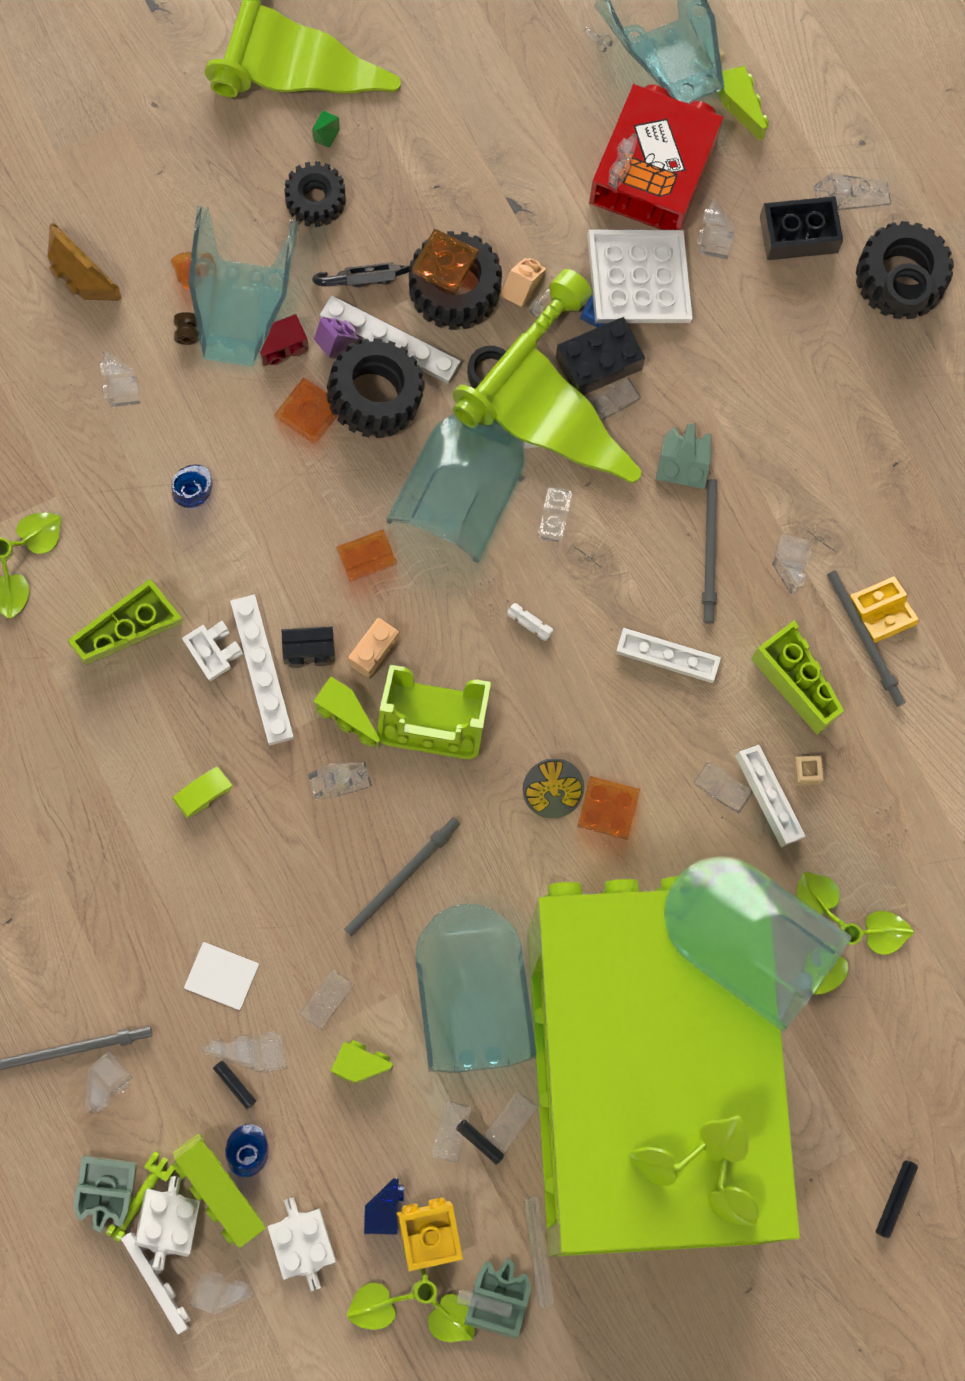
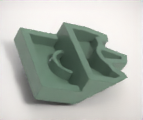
(685, 458)
(104, 1190)
(504, 1288)

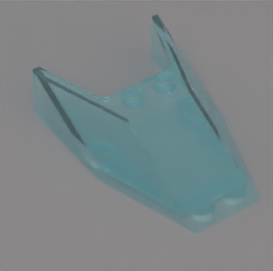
(676, 55)
(235, 299)

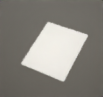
(221, 975)

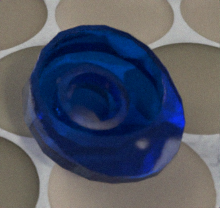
(191, 486)
(247, 1150)

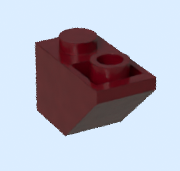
(284, 340)

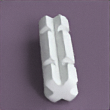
(530, 622)

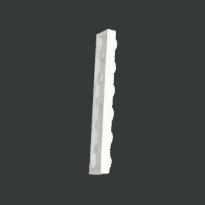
(368, 327)
(262, 670)

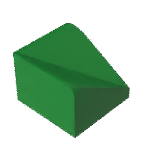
(326, 129)

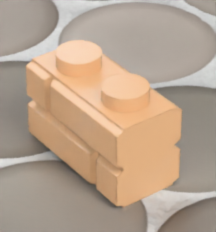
(373, 648)

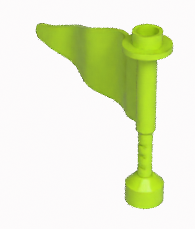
(290, 58)
(537, 402)

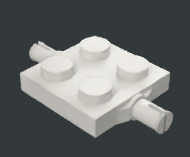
(167, 1223)
(302, 1244)

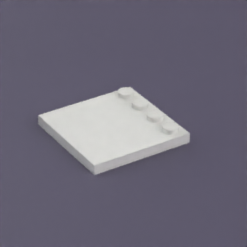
(639, 276)

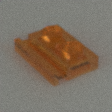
(366, 555)

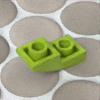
(201, 792)

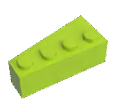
(128, 622)
(798, 677)
(218, 1191)

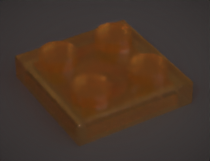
(445, 261)
(306, 411)
(608, 807)

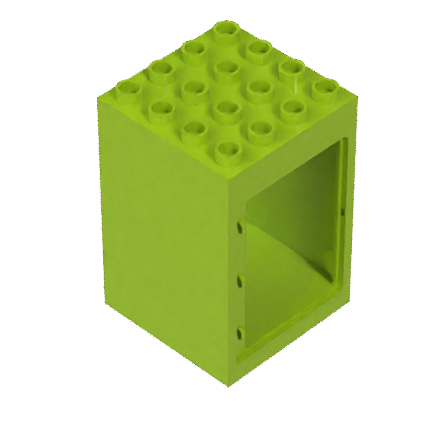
(642, 1057)

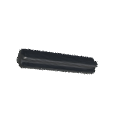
(896, 1199)

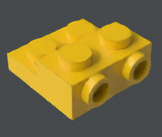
(429, 1234)

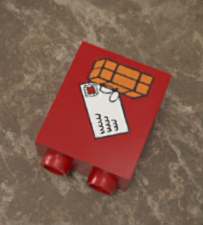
(668, 158)

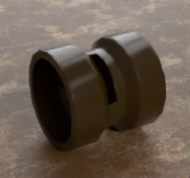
(185, 328)

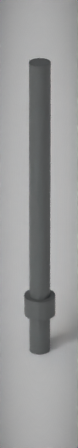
(709, 596)
(888, 681)
(437, 840)
(123, 1037)

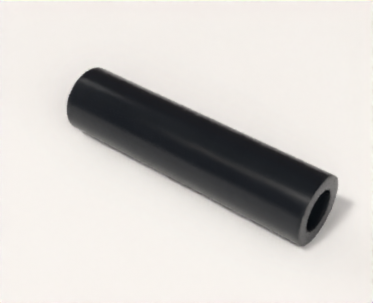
(234, 1084)
(480, 1141)

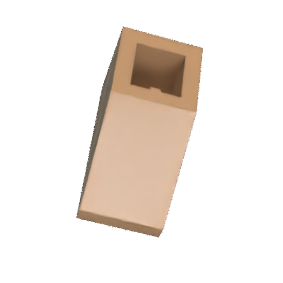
(522, 281)

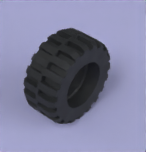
(908, 242)
(463, 308)
(382, 360)

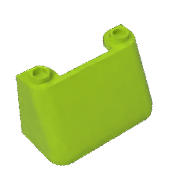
(432, 716)

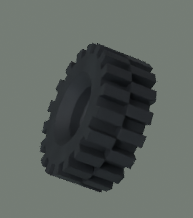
(315, 178)

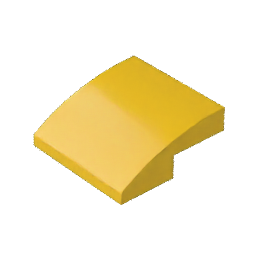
(884, 609)

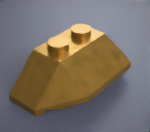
(77, 269)

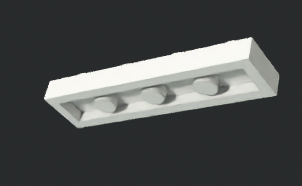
(668, 655)
(770, 795)
(163, 1292)

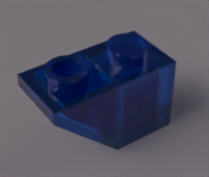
(381, 1210)

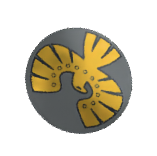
(553, 788)

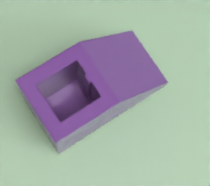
(334, 336)

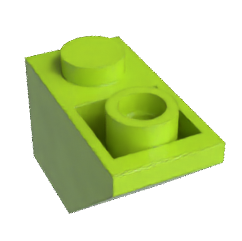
(359, 1065)

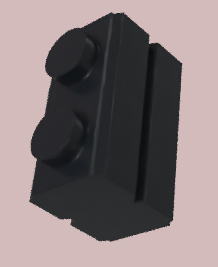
(308, 646)

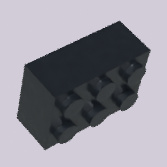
(801, 228)
(600, 356)

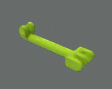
(157, 1172)

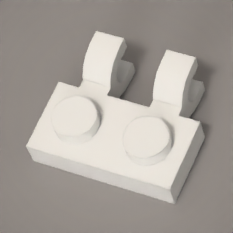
(206, 652)

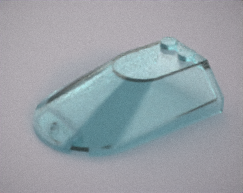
(461, 483)
(751, 936)
(473, 992)

